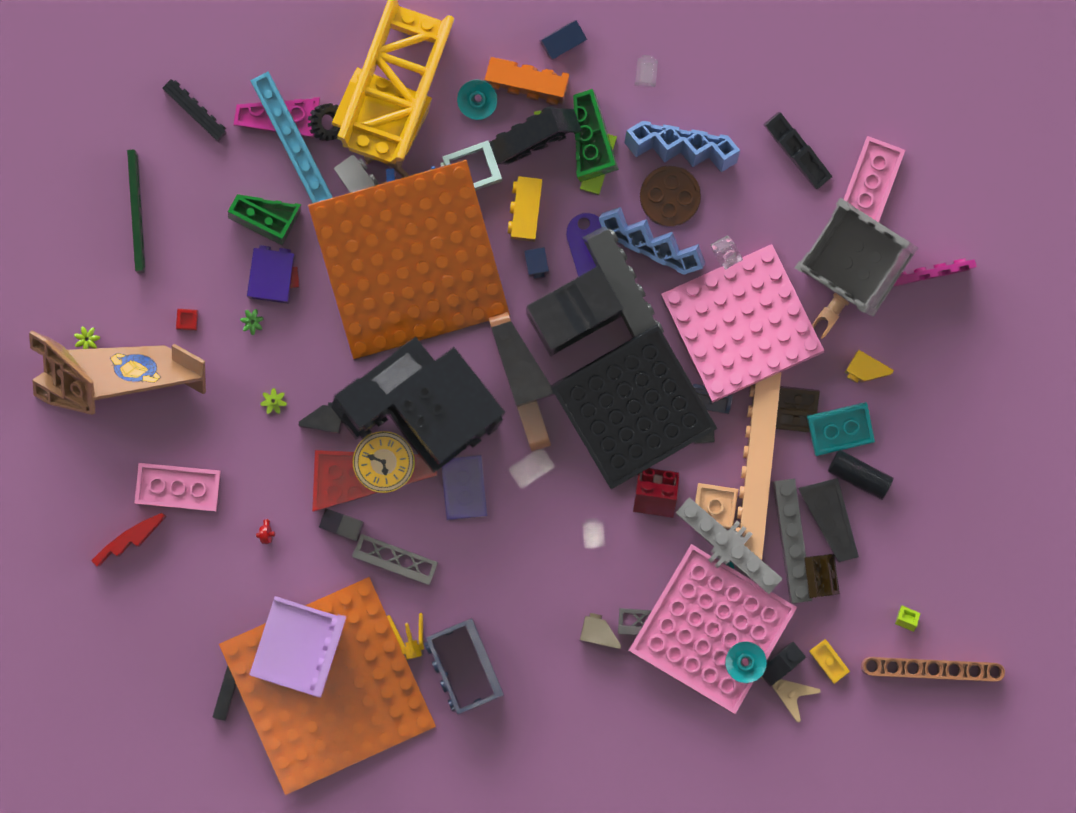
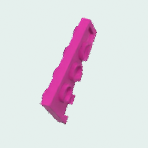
(255, 117)
(939, 270)

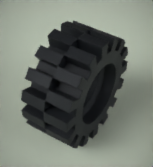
(316, 124)

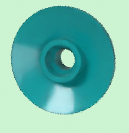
(477, 109)
(756, 664)

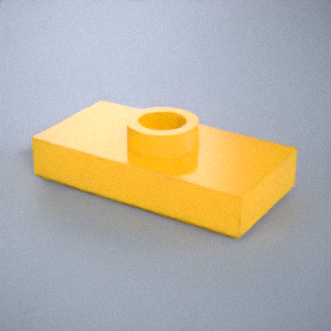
(829, 661)

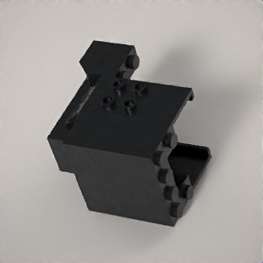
(431, 401)

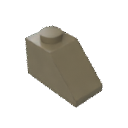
(598, 631)

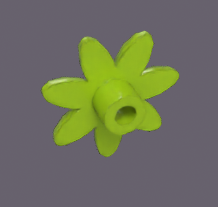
(82, 338)
(278, 402)

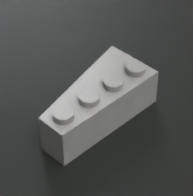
(353, 174)

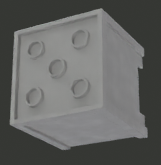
(857, 258)

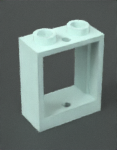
(489, 156)

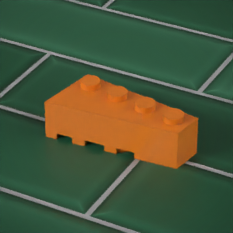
(527, 80)

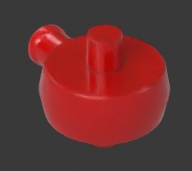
(265, 532)

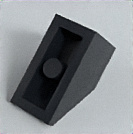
(322, 419)
(341, 524)
(782, 663)

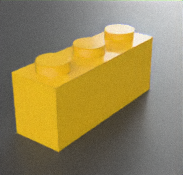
(525, 208)

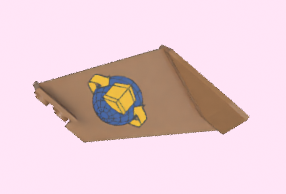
(84, 375)

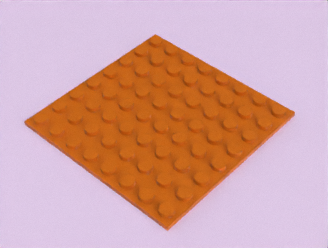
(409, 259)
(365, 701)

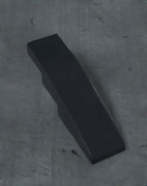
(798, 150)

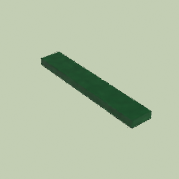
(136, 212)

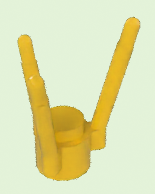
(412, 647)

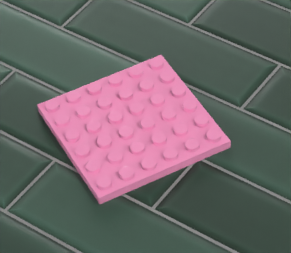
(742, 323)
(702, 618)

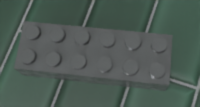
(611, 259)

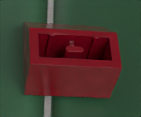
(656, 492)

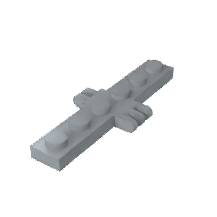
(729, 545)

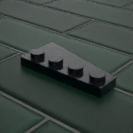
(831, 516)

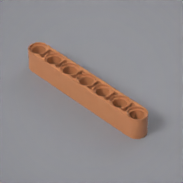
(530, 412)
(942, 673)

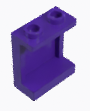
(270, 274)

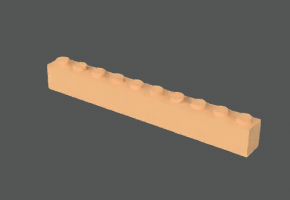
(758, 461)

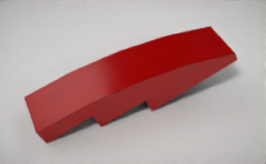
(135, 535)

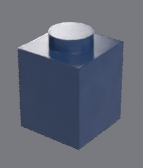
(536, 263)

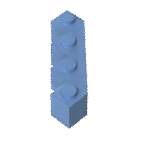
(692, 144)
(660, 249)

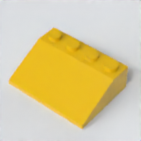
(375, 108)

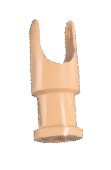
(831, 312)

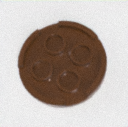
(670, 196)

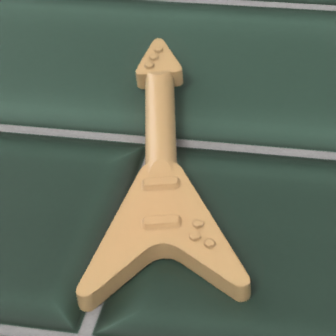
(789, 693)

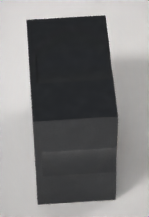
(574, 311)

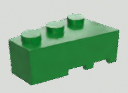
(264, 217)

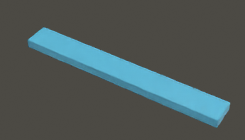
(291, 138)

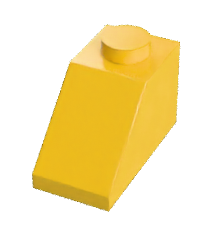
(866, 368)

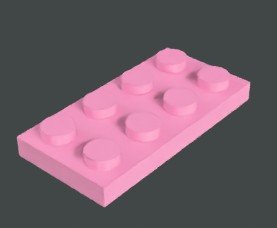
(874, 177)
(177, 487)

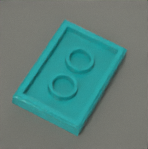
(840, 429)

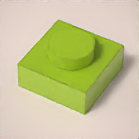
(907, 618)

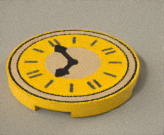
(383, 462)

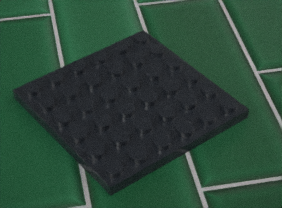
(633, 406)

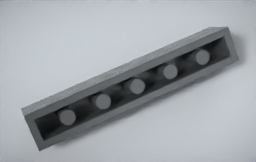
(791, 539)

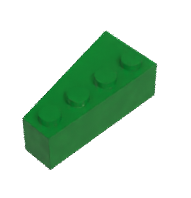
(593, 144)

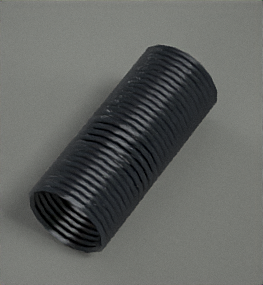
(866, 478)

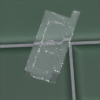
(531, 468)

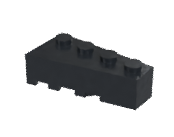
(534, 134)
(522, 371)

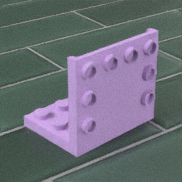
(297, 646)

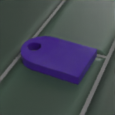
(579, 251)

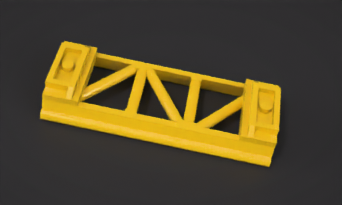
(363, 137)

